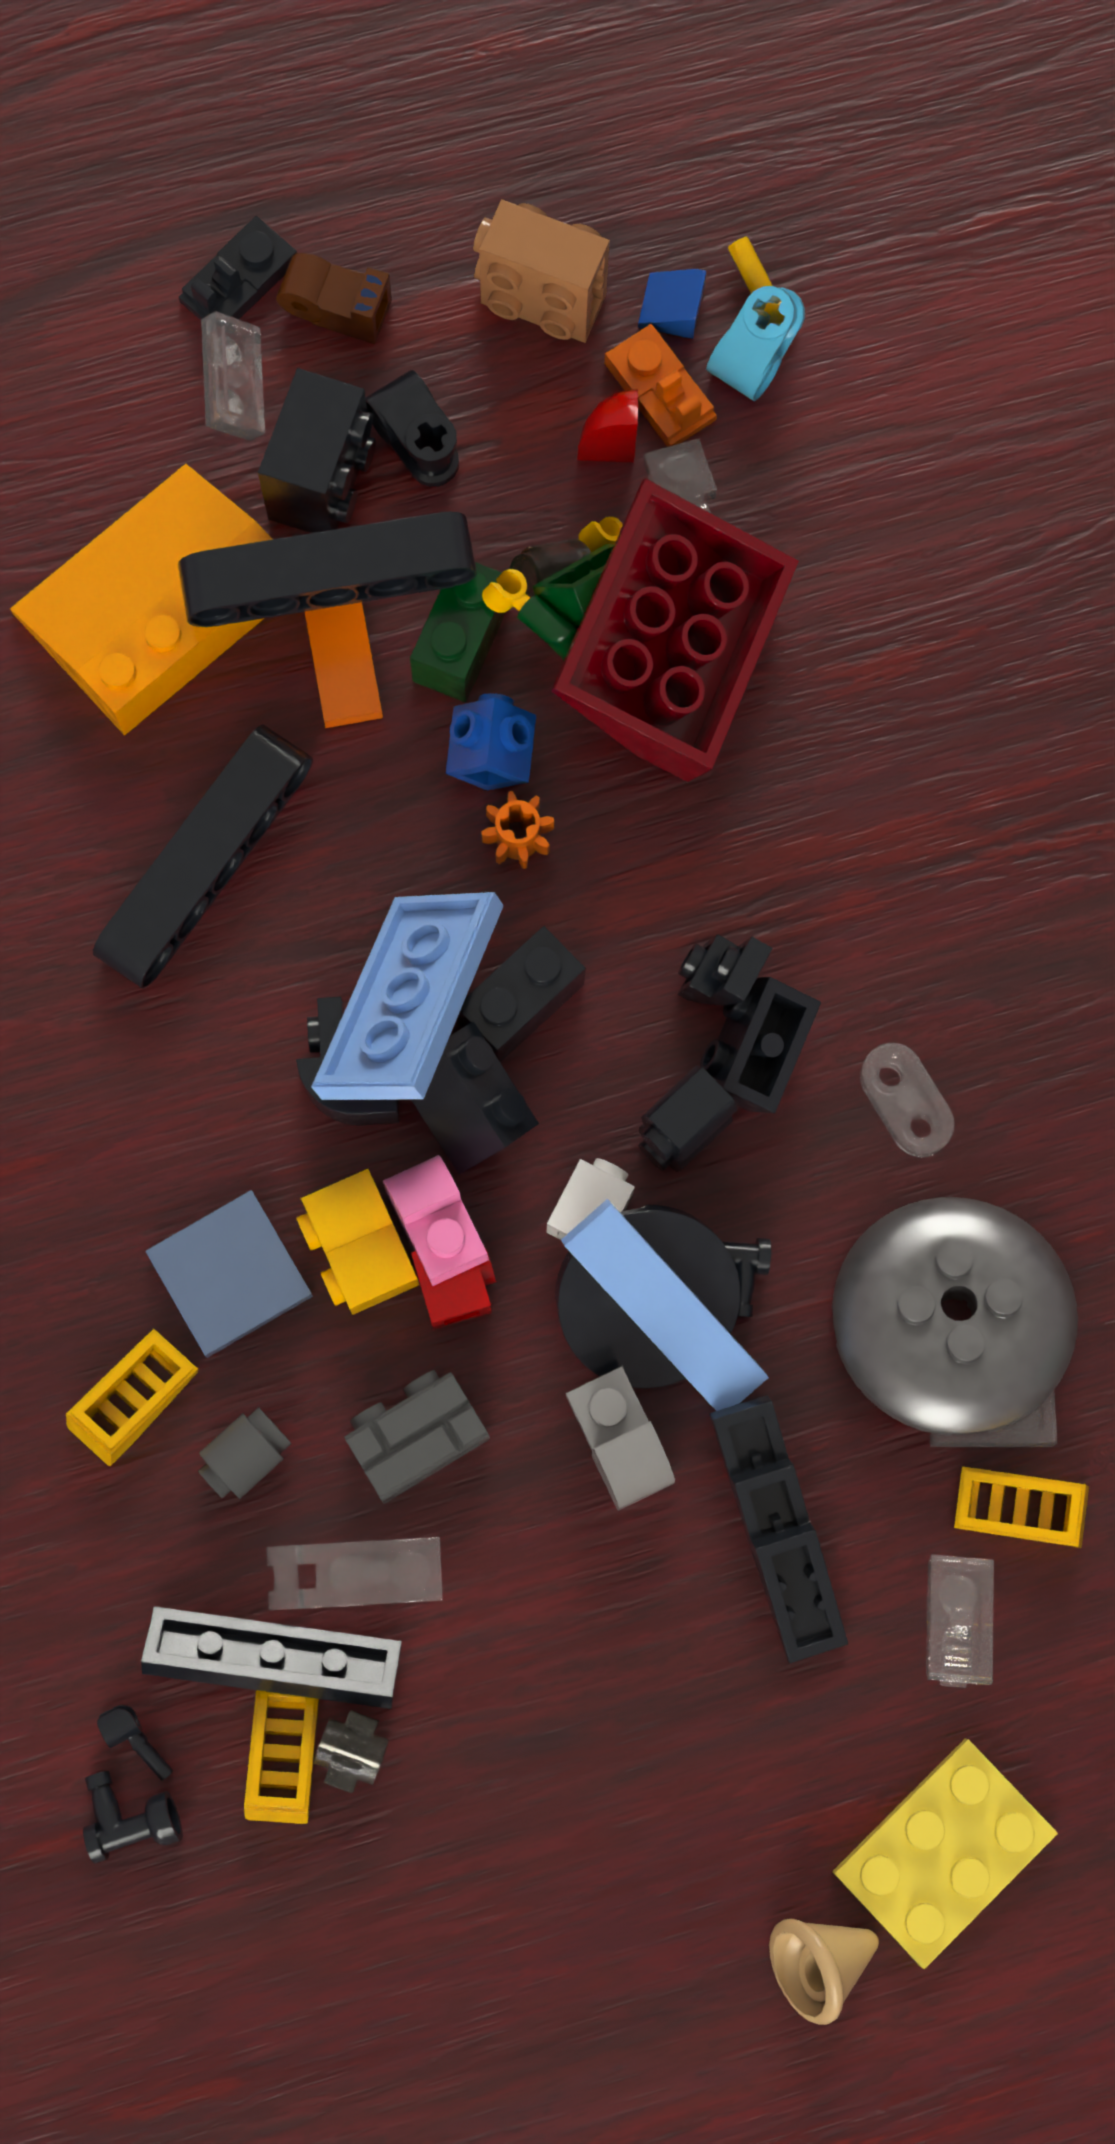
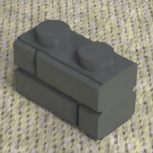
(416, 1435)

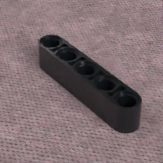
(327, 569)
(202, 856)

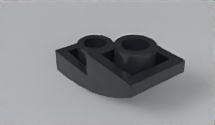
(722, 970)

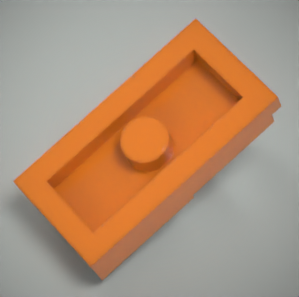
(665, 389)

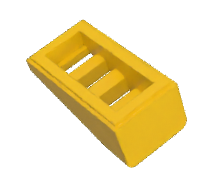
(97, 1399)
(1074, 1515)
(277, 1808)

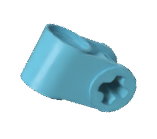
(752, 350)

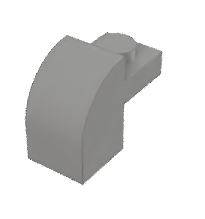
(621, 1438)

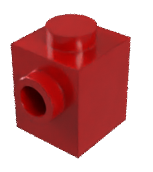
(458, 1297)

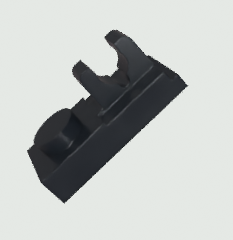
(239, 273)

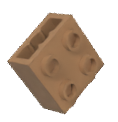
(542, 270)

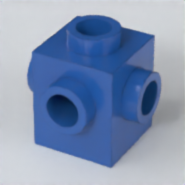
(491, 742)

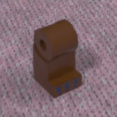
(336, 296)

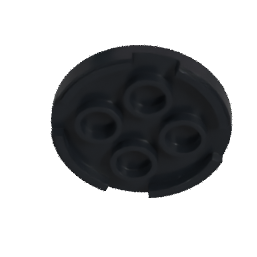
(604, 1333)

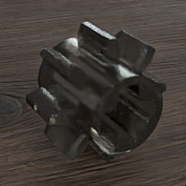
(351, 1751)

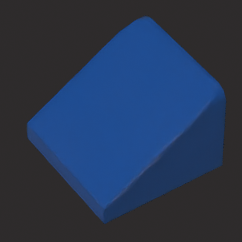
(673, 301)

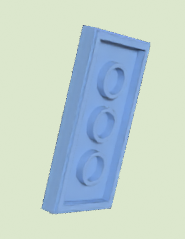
(408, 997)

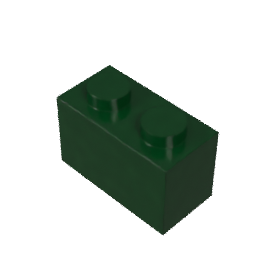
(456, 637)

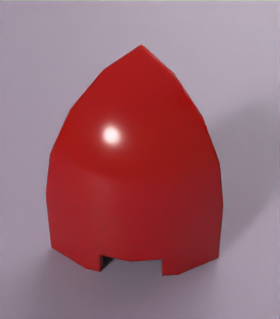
(611, 430)

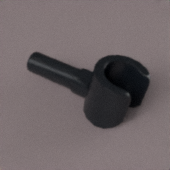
(123, 1724)

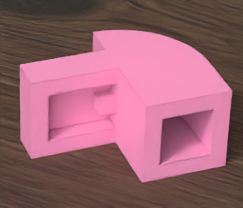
(435, 1220)

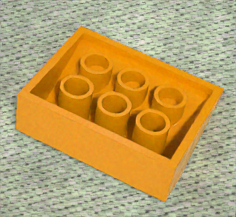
(119, 604)

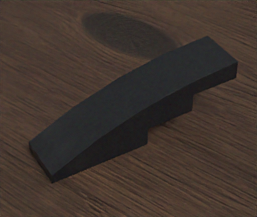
(779, 1529)

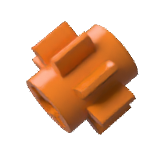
(528, 815)

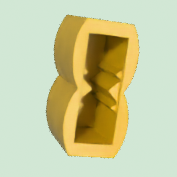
(358, 1242)

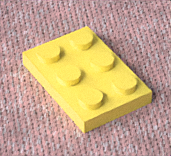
(944, 1853)

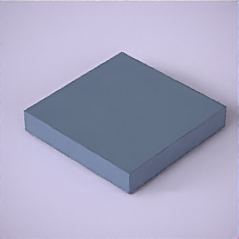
(229, 1273)

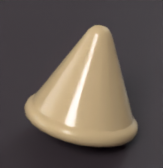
(819, 1965)

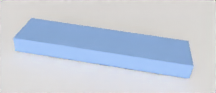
(664, 1307)

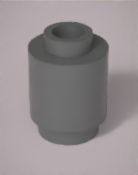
(243, 1454)

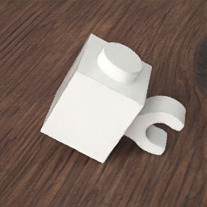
(586, 1191)

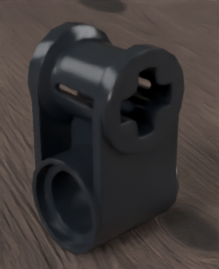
(415, 429)

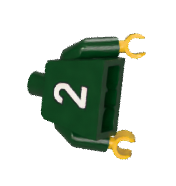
(561, 598)

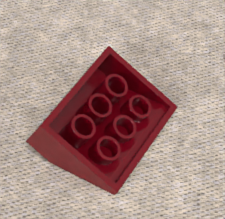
(674, 631)

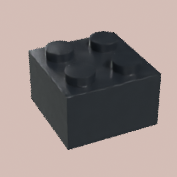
(316, 453)

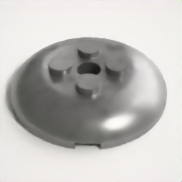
(942, 1370)

